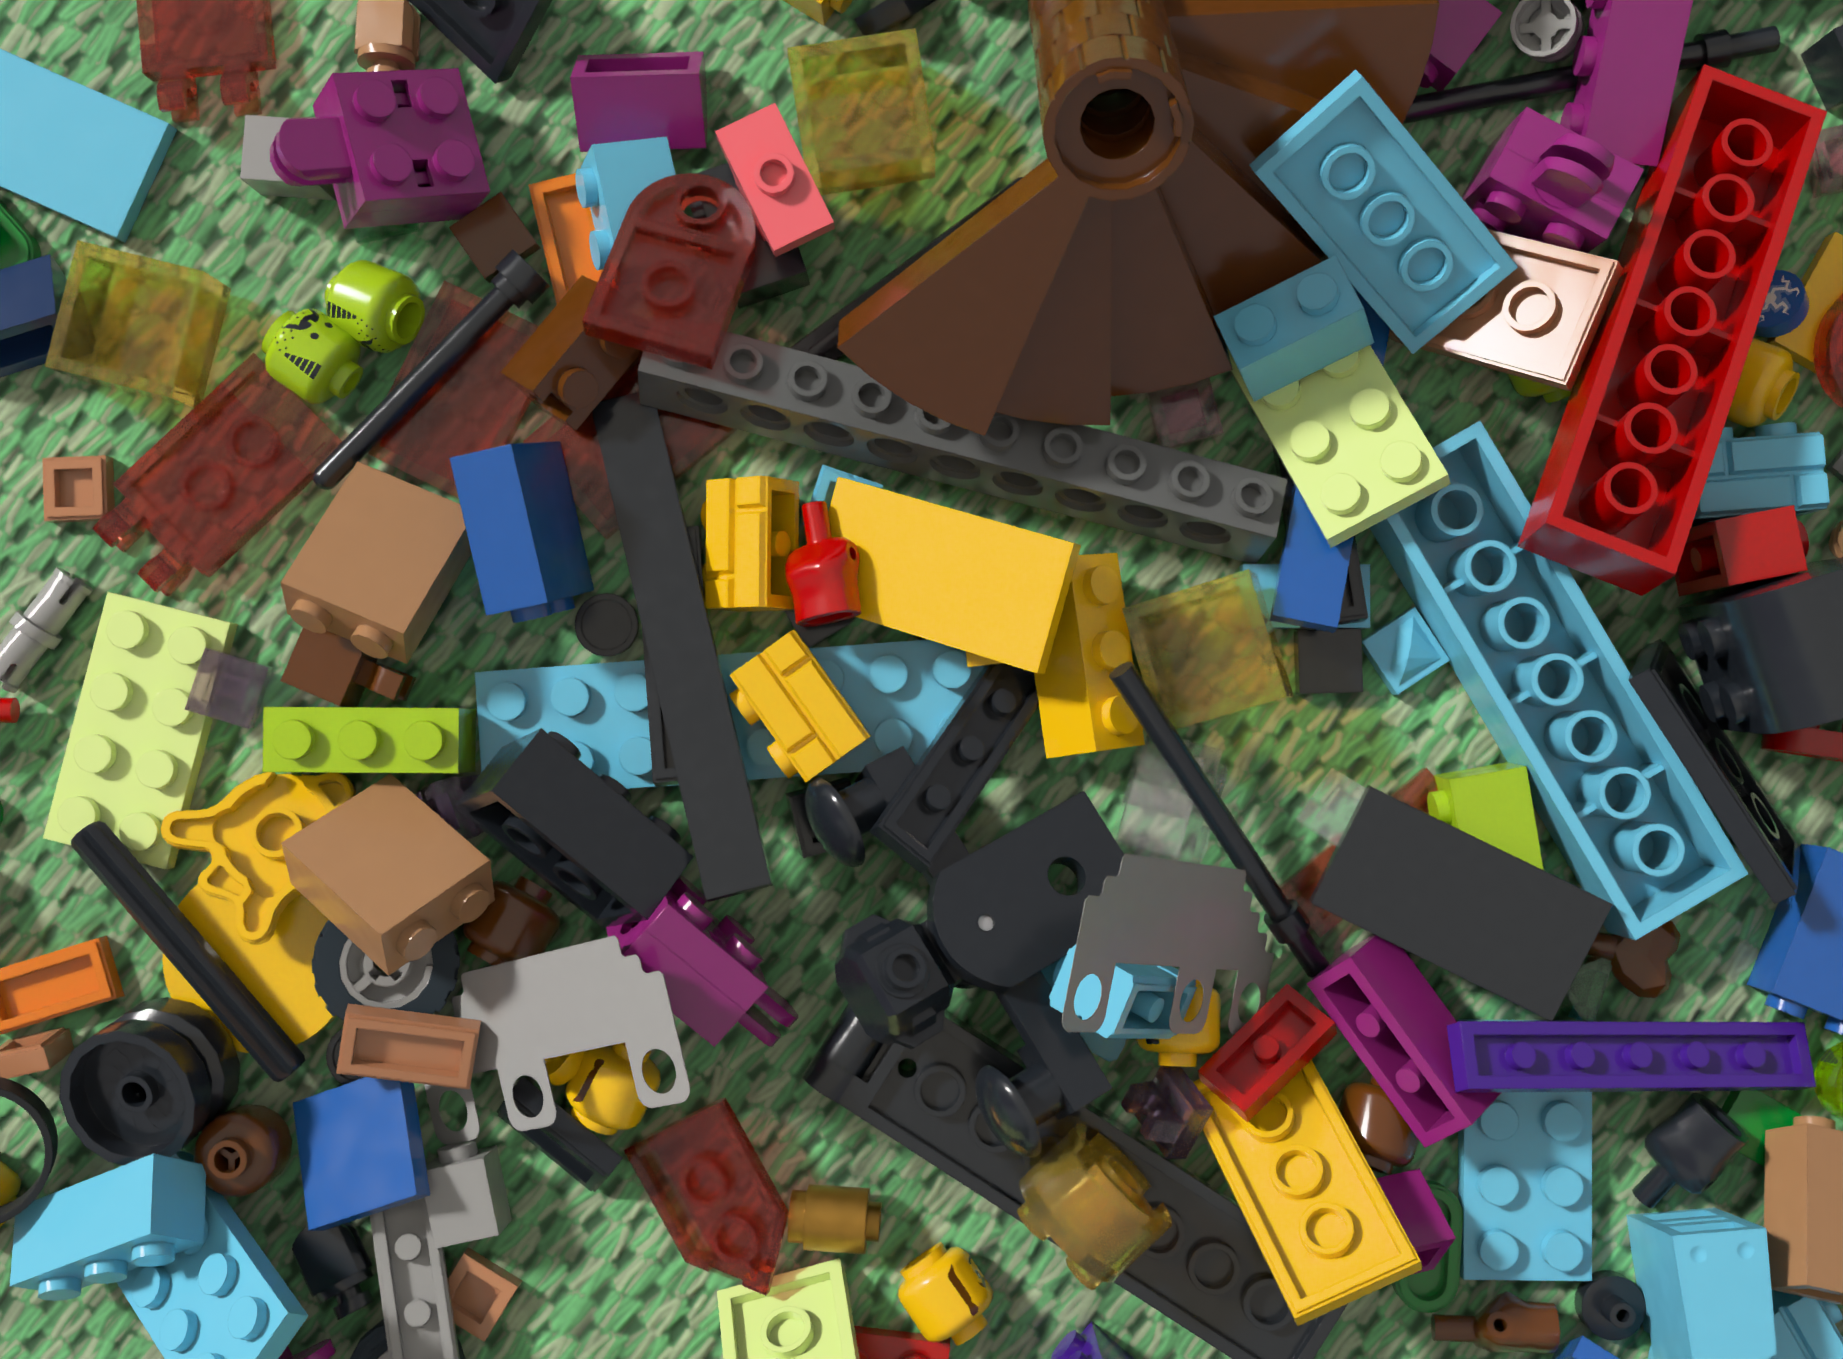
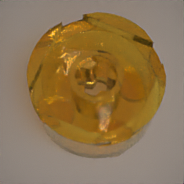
(1091, 1206)

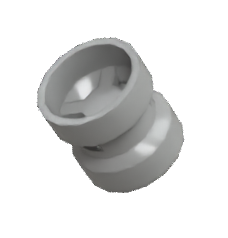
(1538, 21)

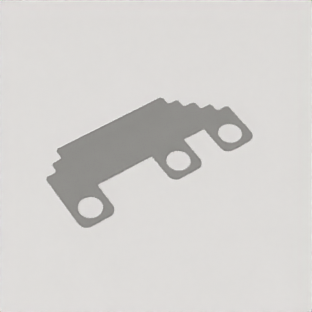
(1170, 917)
(560, 1007)

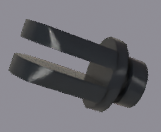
(334, 1266)

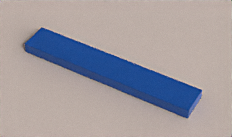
(1310, 572)

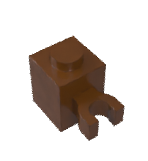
(340, 672)

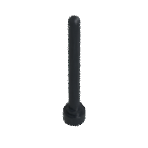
(513, 286)

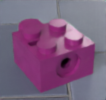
(389, 145)
(1550, 184)
(706, 967)

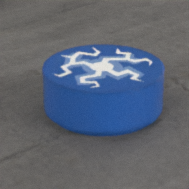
(1784, 306)

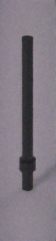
(1709, 48)
(1283, 915)

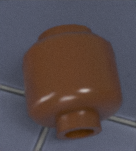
(514, 924)
(1377, 1127)
(243, 1149)

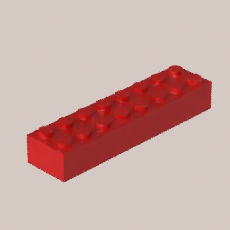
(1674, 333)

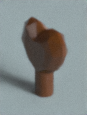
(1641, 963)

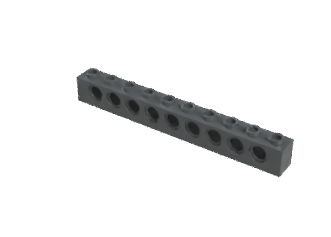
(1025, 461)

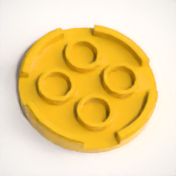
(273, 972)

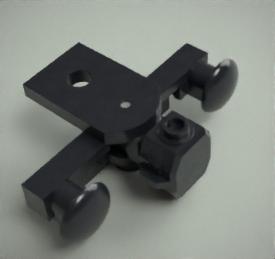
(986, 927)

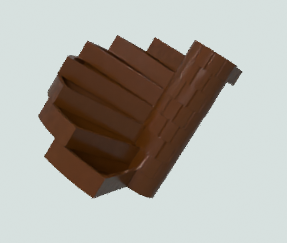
(1142, 215)

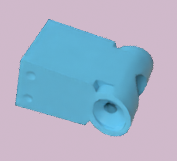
(1703, 1284)

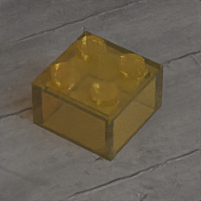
(863, 111)
(138, 325)
(1209, 650)

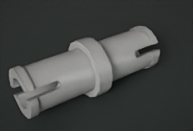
(39, 627)

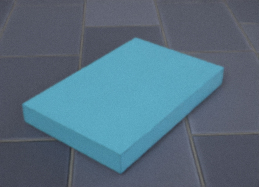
(76, 147)

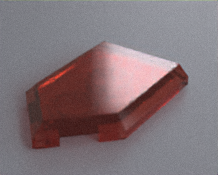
(714, 1194)

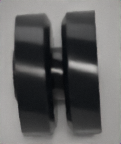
(149, 1081)

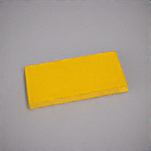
(955, 574)
(1309, 1197)

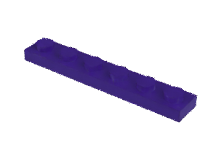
(1628, 1056)

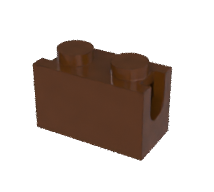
(563, 366)

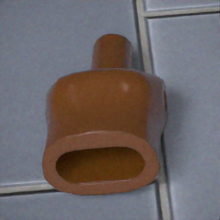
(1503, 1326)

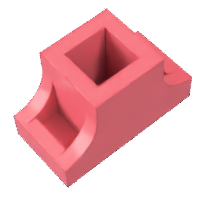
(774, 180)

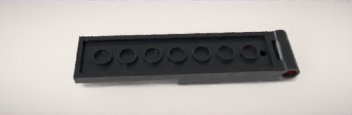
(1197, 1273)

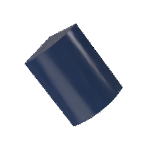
(28, 312)

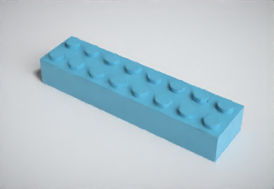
(1556, 694)

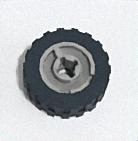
(349, 976)

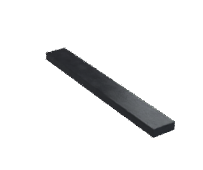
(681, 649)

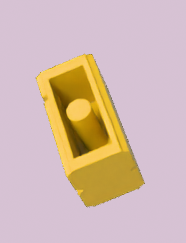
(748, 538)
(798, 708)

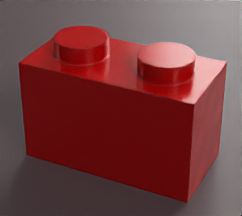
(1742, 550)

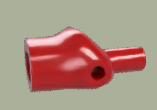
(823, 572)

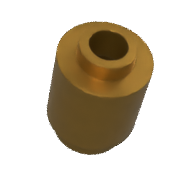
(833, 1219)

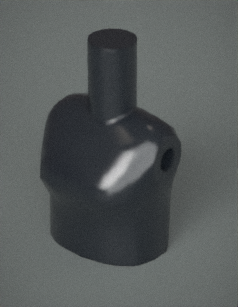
(1689, 1149)

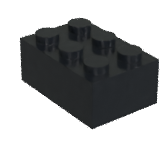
(575, 829)

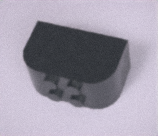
(1770, 650)

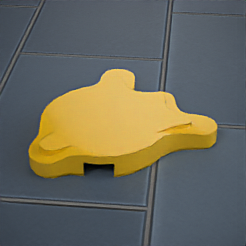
(246, 841)

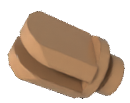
(387, 35)

